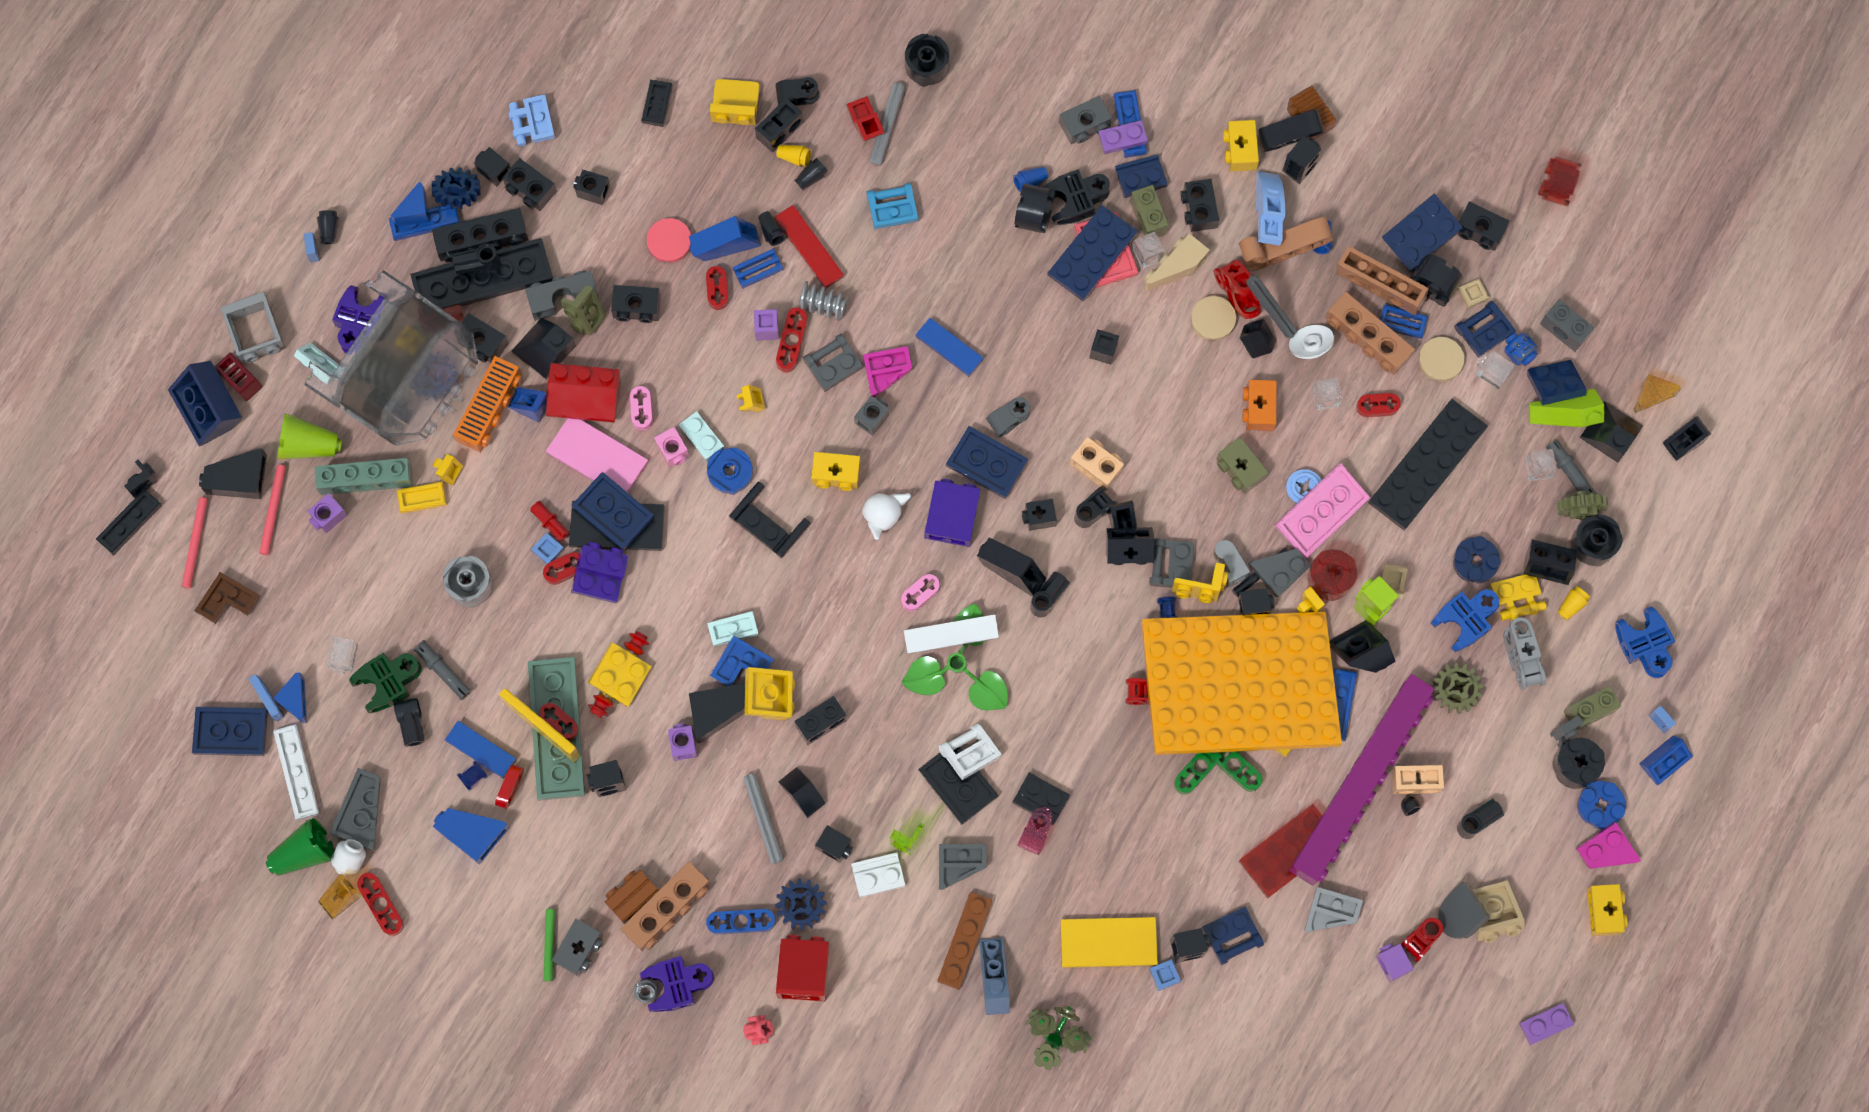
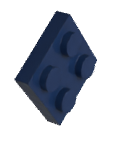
(1556, 382)

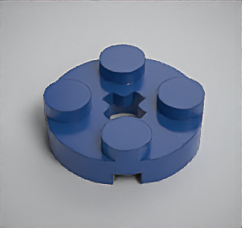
(733, 483)
(1607, 792)

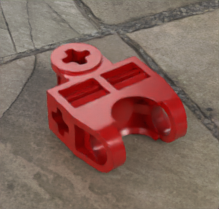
(1233, 280)

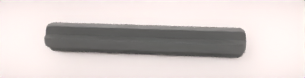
(1271, 306)

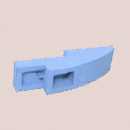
(1270, 207)

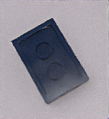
(1422, 232)
(987, 462)
(612, 511)
(229, 731)

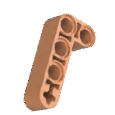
(1294, 242)

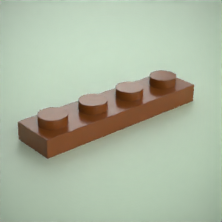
(964, 941)

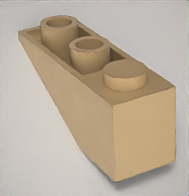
(1182, 262)

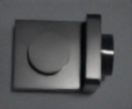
(142, 480)

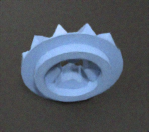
(1301, 477)

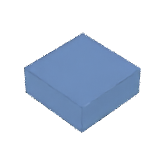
(311, 247)
(547, 549)
(1662, 719)
(1165, 975)

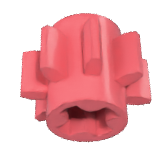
(758, 1030)

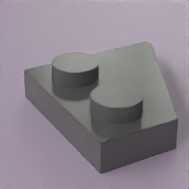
(1280, 569)
(960, 862)

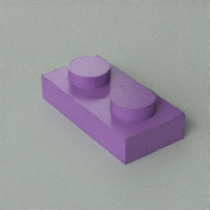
(1122, 137)
(1546, 1024)

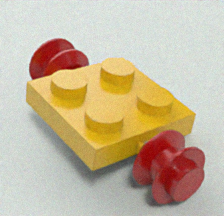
(619, 674)

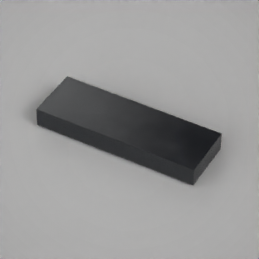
(128, 522)

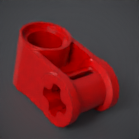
(1142, 691)
(1419, 941)

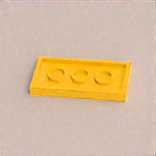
(539, 725)
(1108, 942)

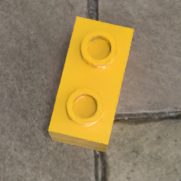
(1245, 134)
(824, 467)
(1601, 921)

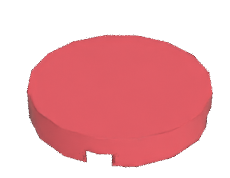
(668, 240)

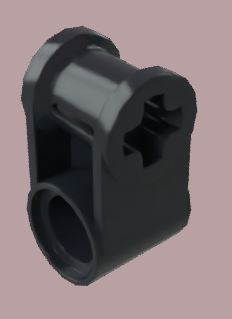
(796, 91)
(1097, 505)

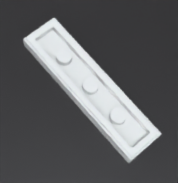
(951, 634)
(296, 772)

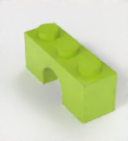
(1375, 600)

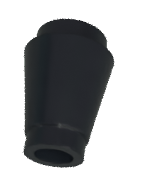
(811, 174)
(327, 226)
(772, 230)

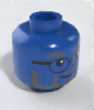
(1521, 349)

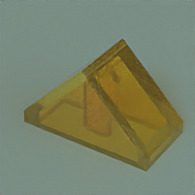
(1654, 391)
(339, 896)

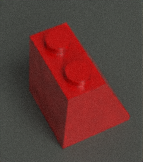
(802, 969)

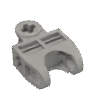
(1524, 654)

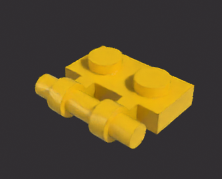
(1515, 590)

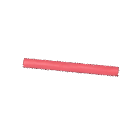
(272, 510)
(194, 542)

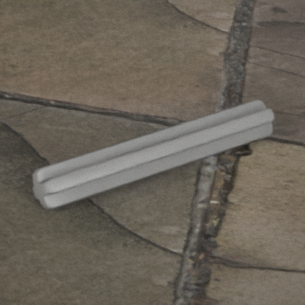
(887, 123)
(763, 818)

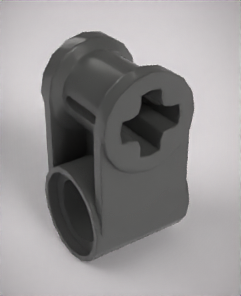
(1005, 419)

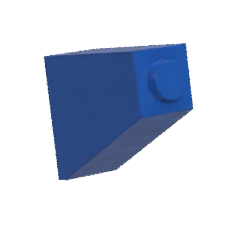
(724, 239)
(470, 832)

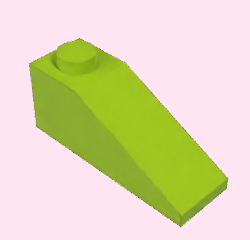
(1572, 412)

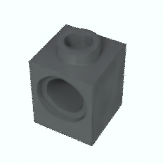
(869, 424)

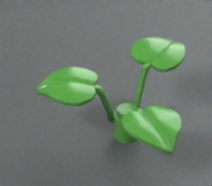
(926, 679)

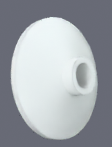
(1311, 342)

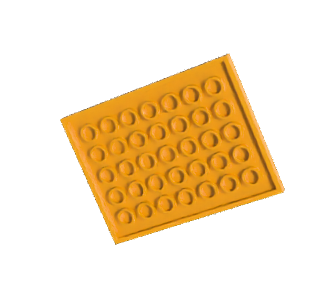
(1240, 683)

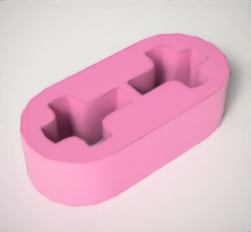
(646, 407)
(916, 589)

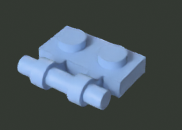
(538, 117)

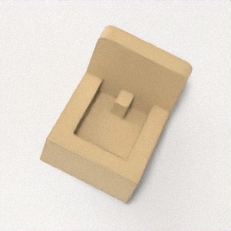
(1395, 577)

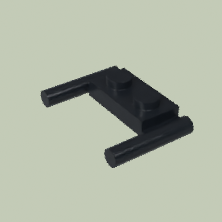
(763, 527)

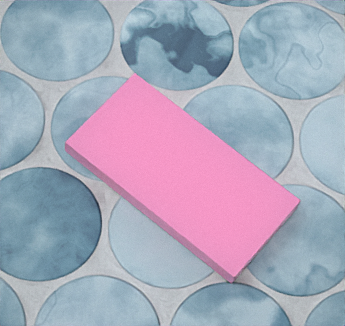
(594, 452)
(1322, 510)

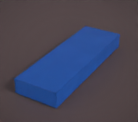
(1128, 112)
(438, 217)
(949, 347)
(1344, 689)
(480, 749)

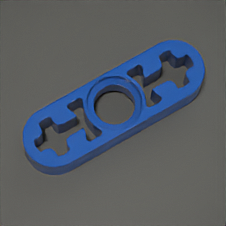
(723, 927)

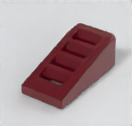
(246, 388)

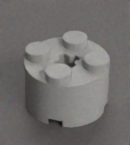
(471, 569)

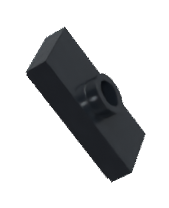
(657, 103)

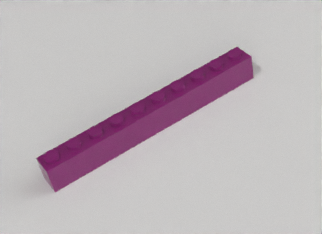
(1361, 780)

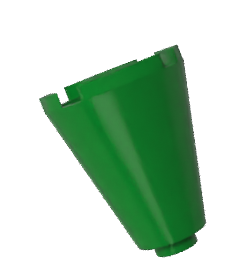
(301, 849)

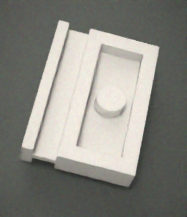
(878, 875)

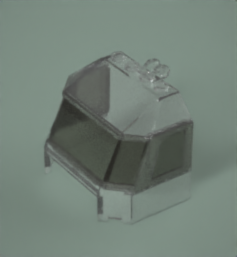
(401, 366)

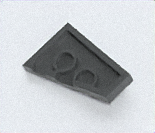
(359, 810)

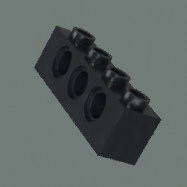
(468, 230)

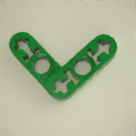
(1211, 761)

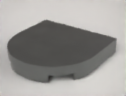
(1462, 913)

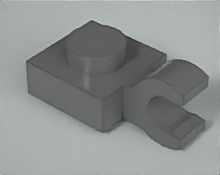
(1566, 730)

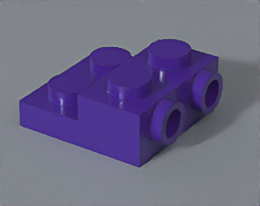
(599, 572)

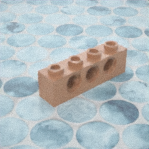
(1382, 280)
(1346, 307)
(686, 876)

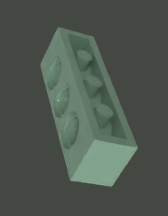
(363, 476)

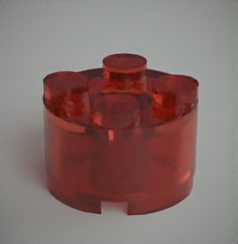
(1560, 180)
(1343, 568)

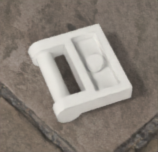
(975, 756)

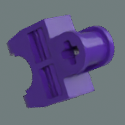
(352, 316)
(686, 980)

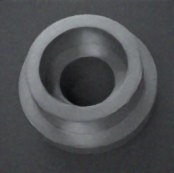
(645, 997)

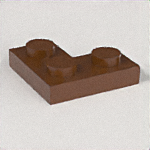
(226, 592)

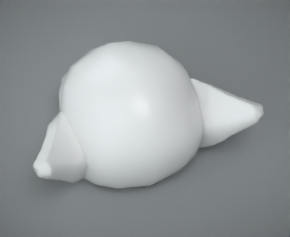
(883, 511)

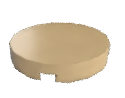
(1213, 318)
(1441, 359)

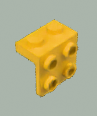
(735, 102)
(1204, 592)

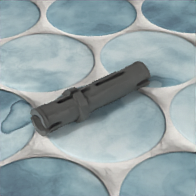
(1568, 466)
(436, 663)

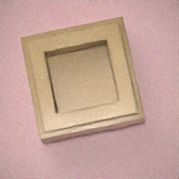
(1473, 293)

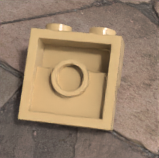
(1503, 910)

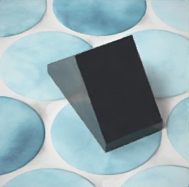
(1687, 438)
(1122, 515)
(802, 792)

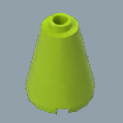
(306, 440)

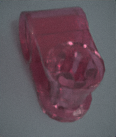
(1035, 833)

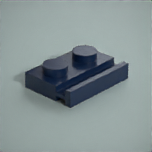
(1140, 174)

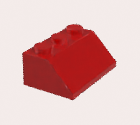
(583, 392)

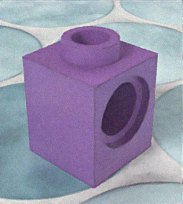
(766, 324)
(326, 504)
(682, 752)
(1394, 961)

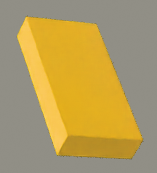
(421, 497)

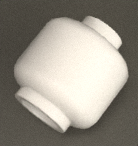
(348, 857)

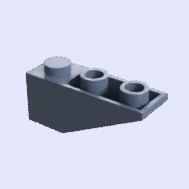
(994, 976)

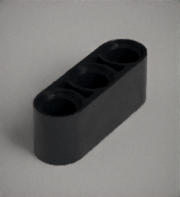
(1291, 130)

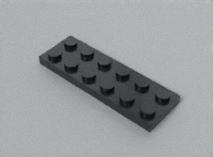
(518, 269)
(1428, 464)

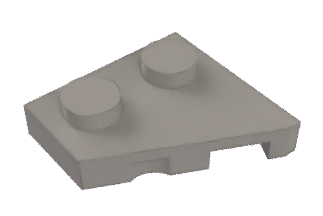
(1332, 910)

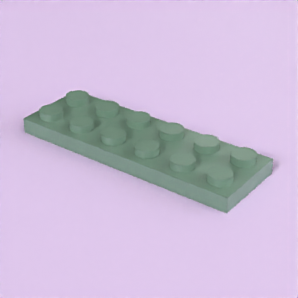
(555, 773)

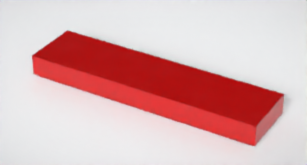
(809, 247)

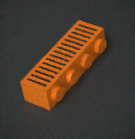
(487, 404)

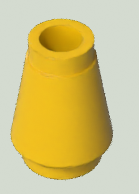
(795, 154)
(1573, 603)

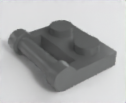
(837, 368)
(1179, 562)

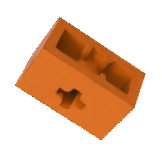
(1265, 393)

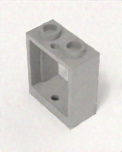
(246, 307)

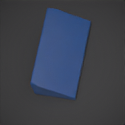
(1666, 759)

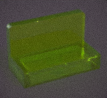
(905, 843)

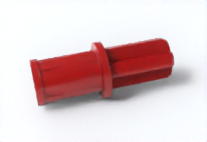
(549, 521)

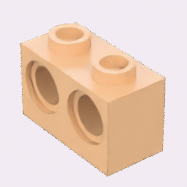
(1092, 467)
(1417, 779)

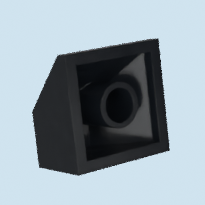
(544, 345)
(1614, 434)
(1363, 648)

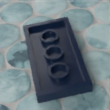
(1092, 253)

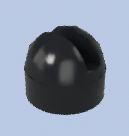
(1410, 805)

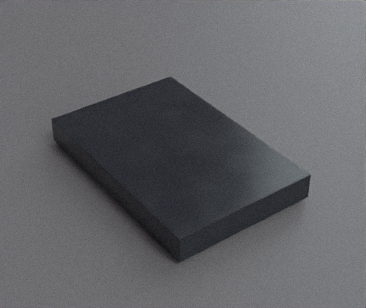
(960, 796)

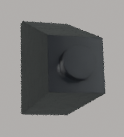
(236, 476)
(1011, 566)
(716, 709)

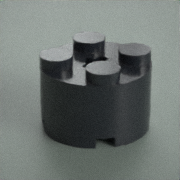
(937, 59)
(1034, 207)
(1438, 278)
(1609, 540)
(1566, 766)

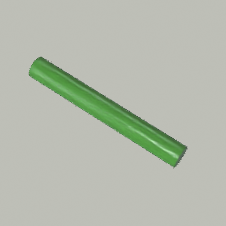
(549, 944)

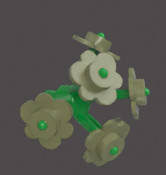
(1074, 1038)

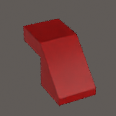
(864, 119)

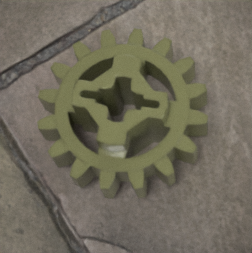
(1582, 505)
(1455, 680)

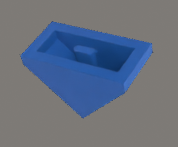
(413, 208)
(529, 403)
(293, 697)

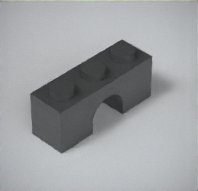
(543, 296)

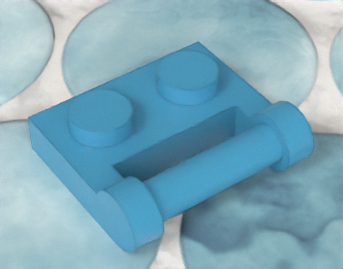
(892, 212)

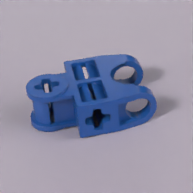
(1453, 613)
(1647, 644)

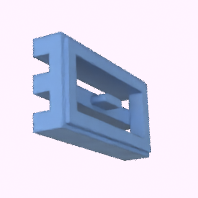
(266, 697)

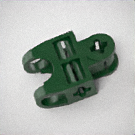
(395, 672)

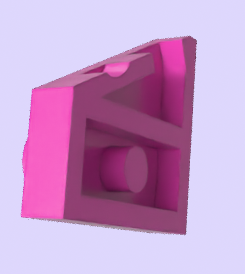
(886, 368)
(1607, 849)

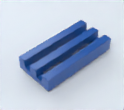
(755, 260)
(1403, 330)

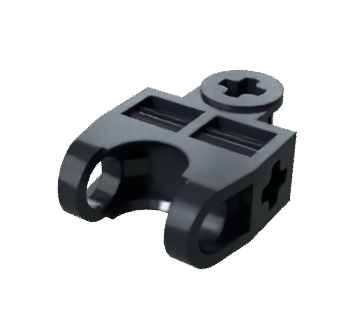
(1078, 195)

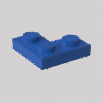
(736, 656)

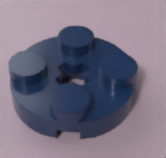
(1473, 572)

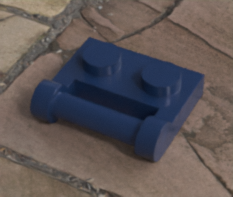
(1488, 335)
(1229, 928)

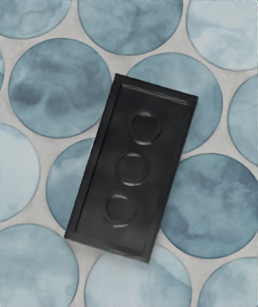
(649, 539)

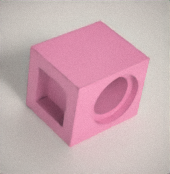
(669, 438)

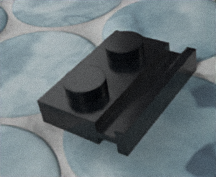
(1039, 793)

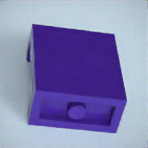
(952, 512)

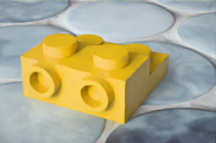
(769, 693)

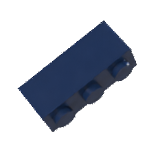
(204, 402)

